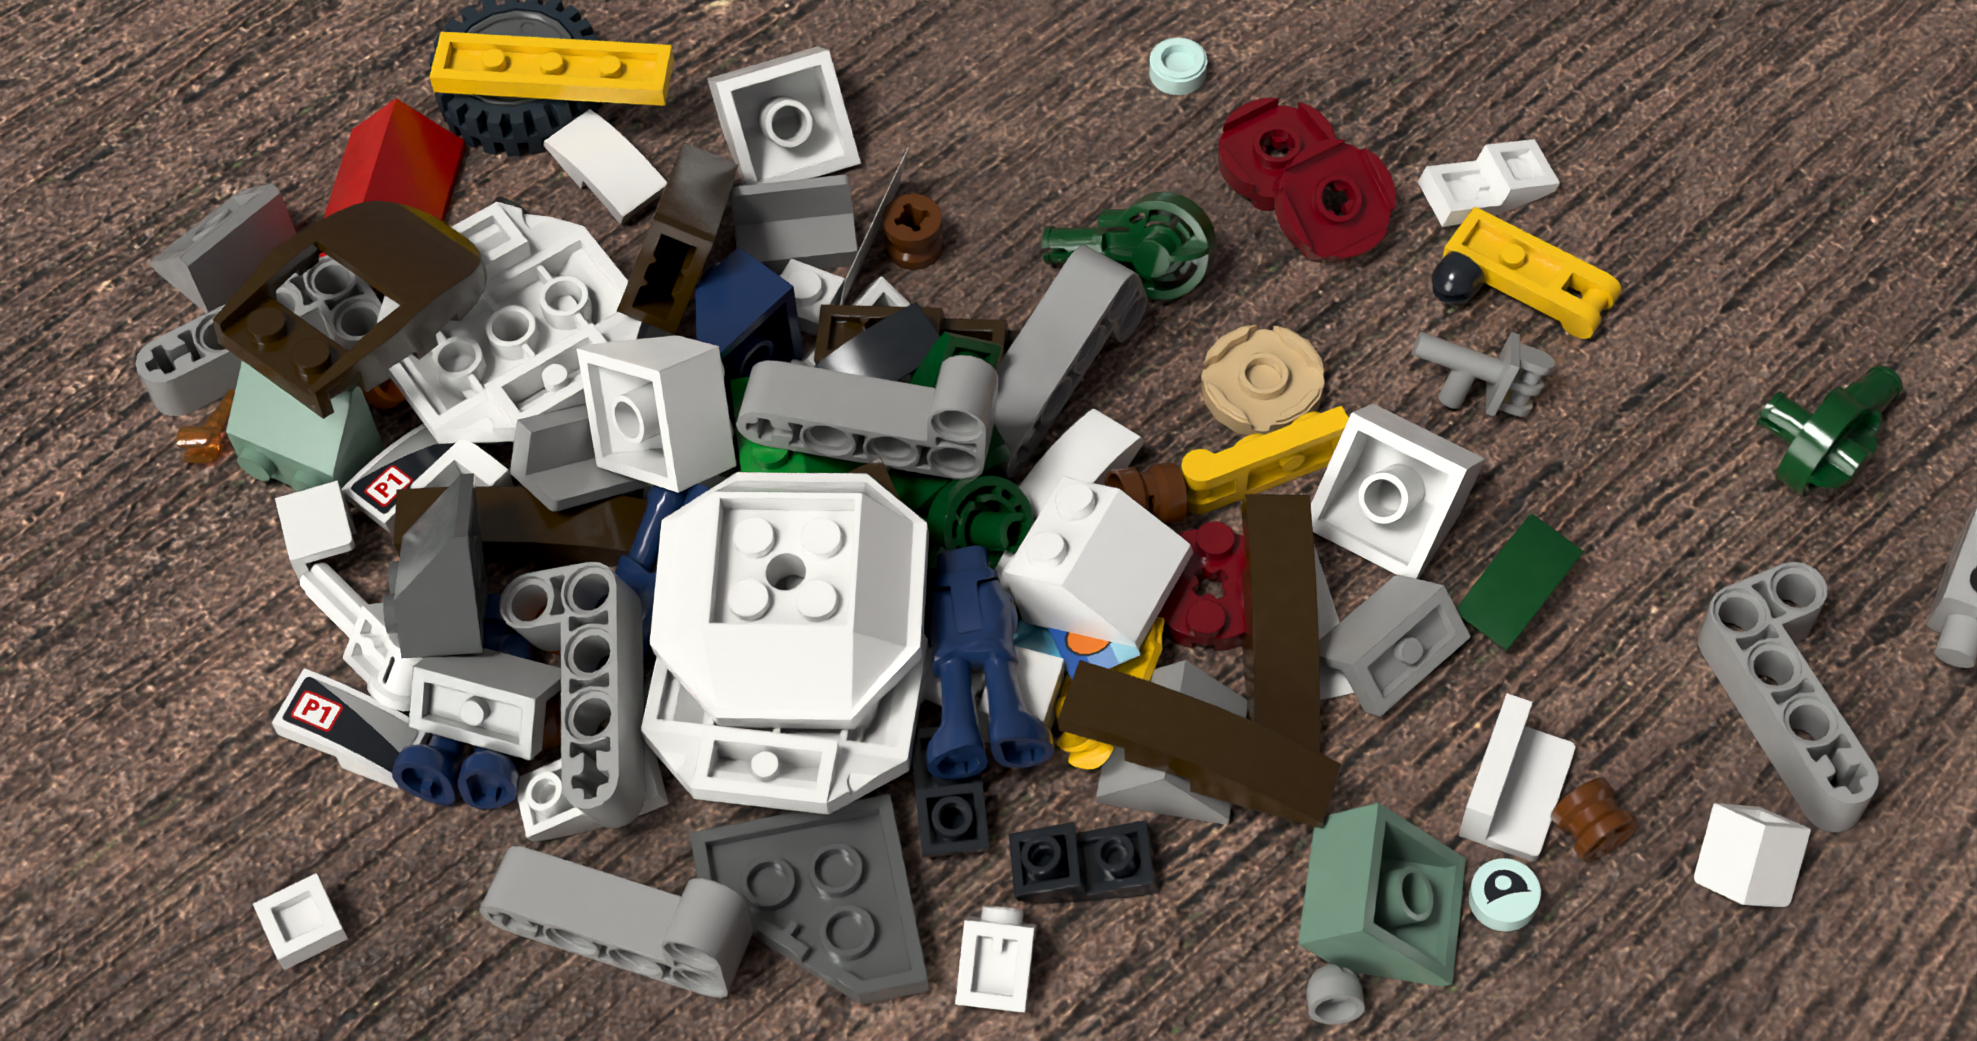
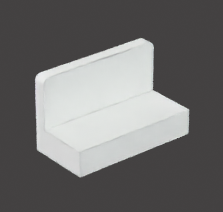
(1516, 784)

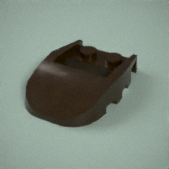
(390, 246)

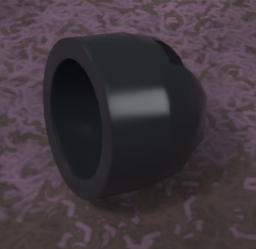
(1456, 279)

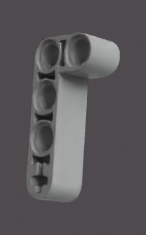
(1058, 344)
(193, 370)
(867, 418)
(606, 770)
(1825, 776)
(638, 928)

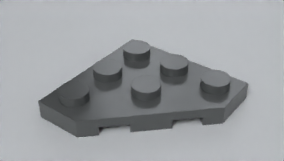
(825, 894)

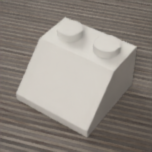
(785, 118)
(658, 409)
(1392, 491)
(1096, 564)

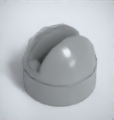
(1334, 995)

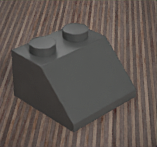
(440, 579)

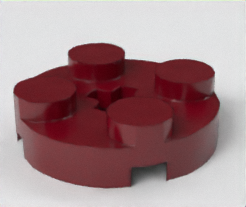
(1251, 129)
(1300, 195)
(1204, 619)

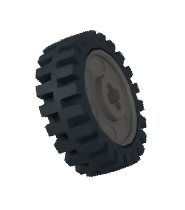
(513, 119)

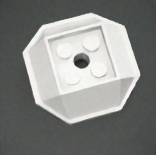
(542, 287)
(802, 652)
(782, 765)

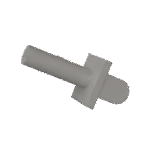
(1508, 379)

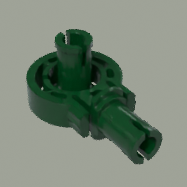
(1150, 251)
(1837, 438)
(971, 522)

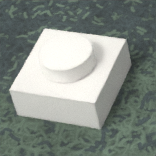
(811, 290)
(300, 921)

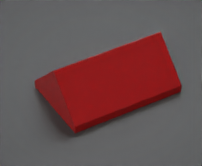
(398, 160)

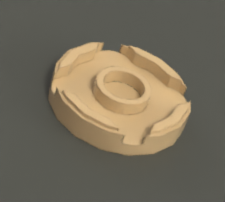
(1261, 379)

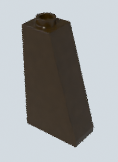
(678, 238)

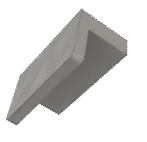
(796, 221)
(558, 461)
(1394, 640)
(484, 700)

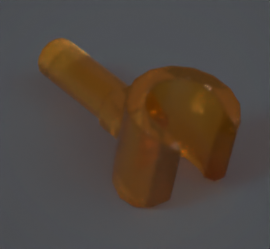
(204, 442)

